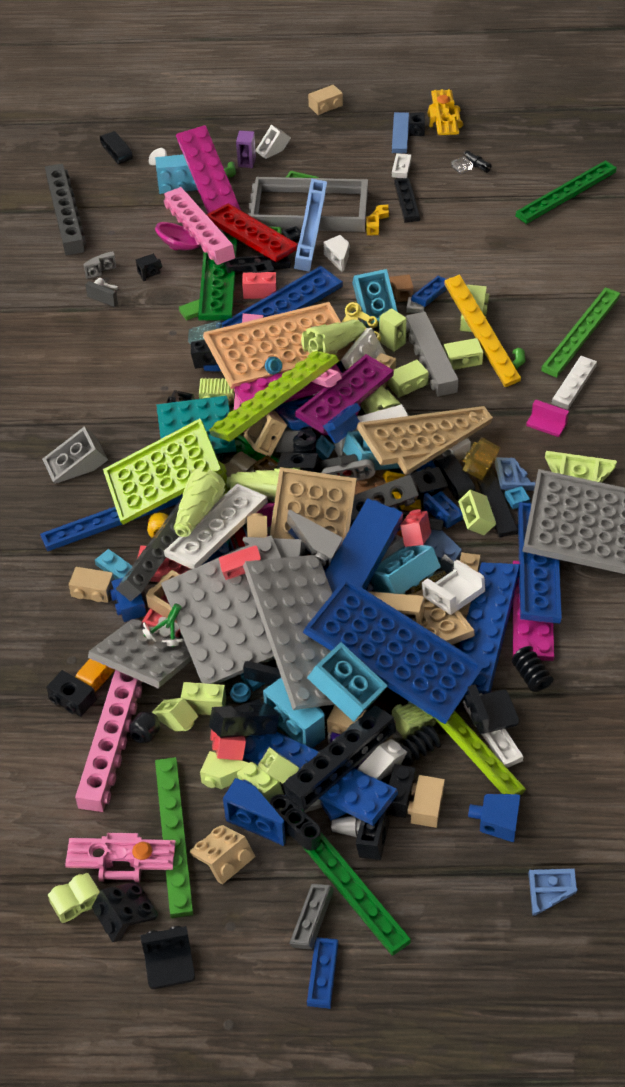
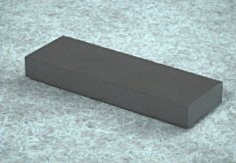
(311, 916)

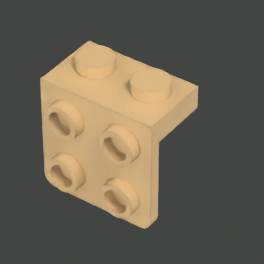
(223, 852)

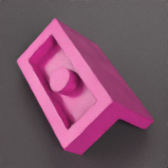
(548, 418)

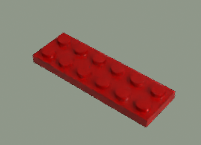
(252, 232)

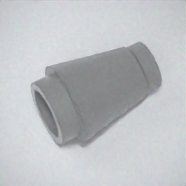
(346, 826)

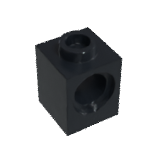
(417, 124)

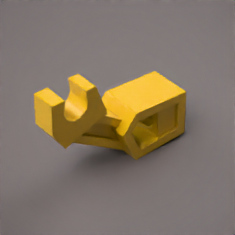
(372, 221)

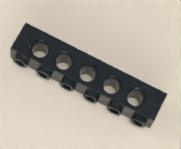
(339, 757)

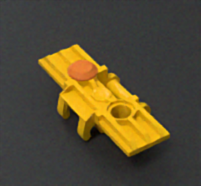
(444, 113)

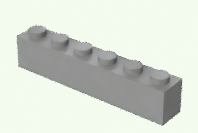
(431, 354)

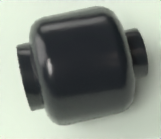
(144, 727)

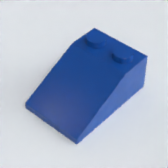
(251, 811)

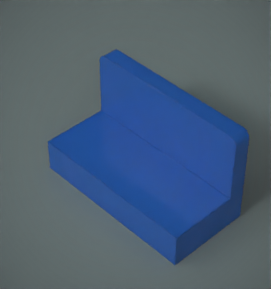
(342, 423)

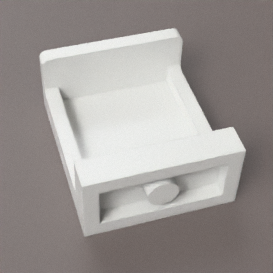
(455, 588)

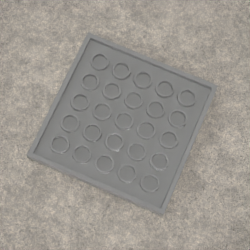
(577, 521)
(220, 618)

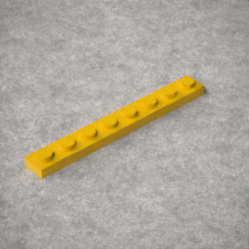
(482, 331)

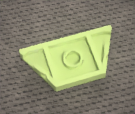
(580, 466)

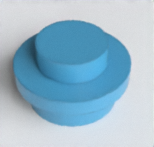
(273, 365)
(240, 692)

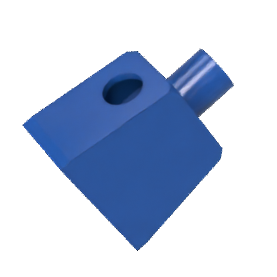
(497, 815)

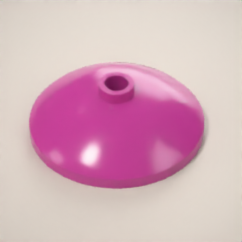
(175, 236)

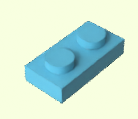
(113, 563)

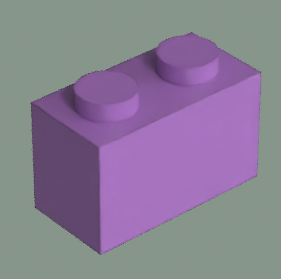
(246, 149)

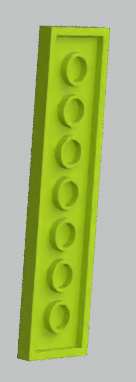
(273, 396)

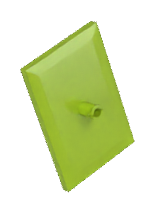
(160, 471)

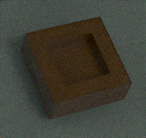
(265, 463)

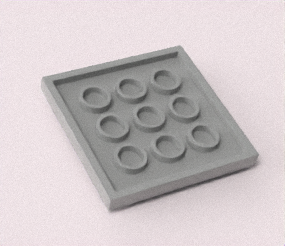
(141, 658)

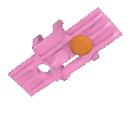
(129, 847)

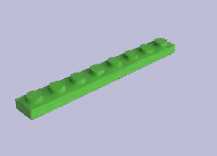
(580, 332)
(173, 829)

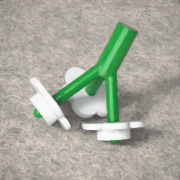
(167, 627)

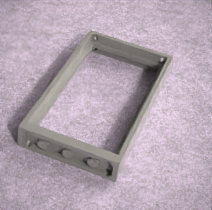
(327, 223)

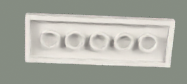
(216, 527)

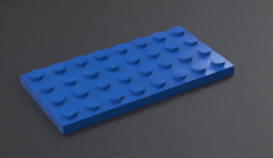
(395, 649)

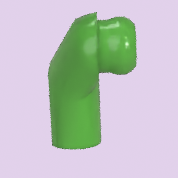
(230, 170)

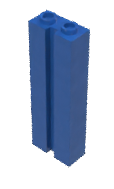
(364, 545)

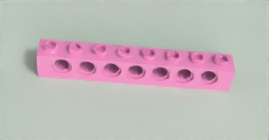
(199, 226)
(96, 798)

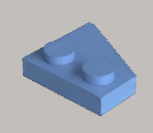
(512, 475)
(443, 545)
(550, 887)

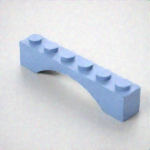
(310, 225)

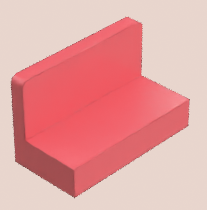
(233, 563)

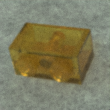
(481, 458)

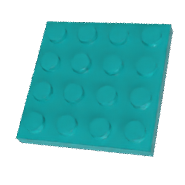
(210, 410)

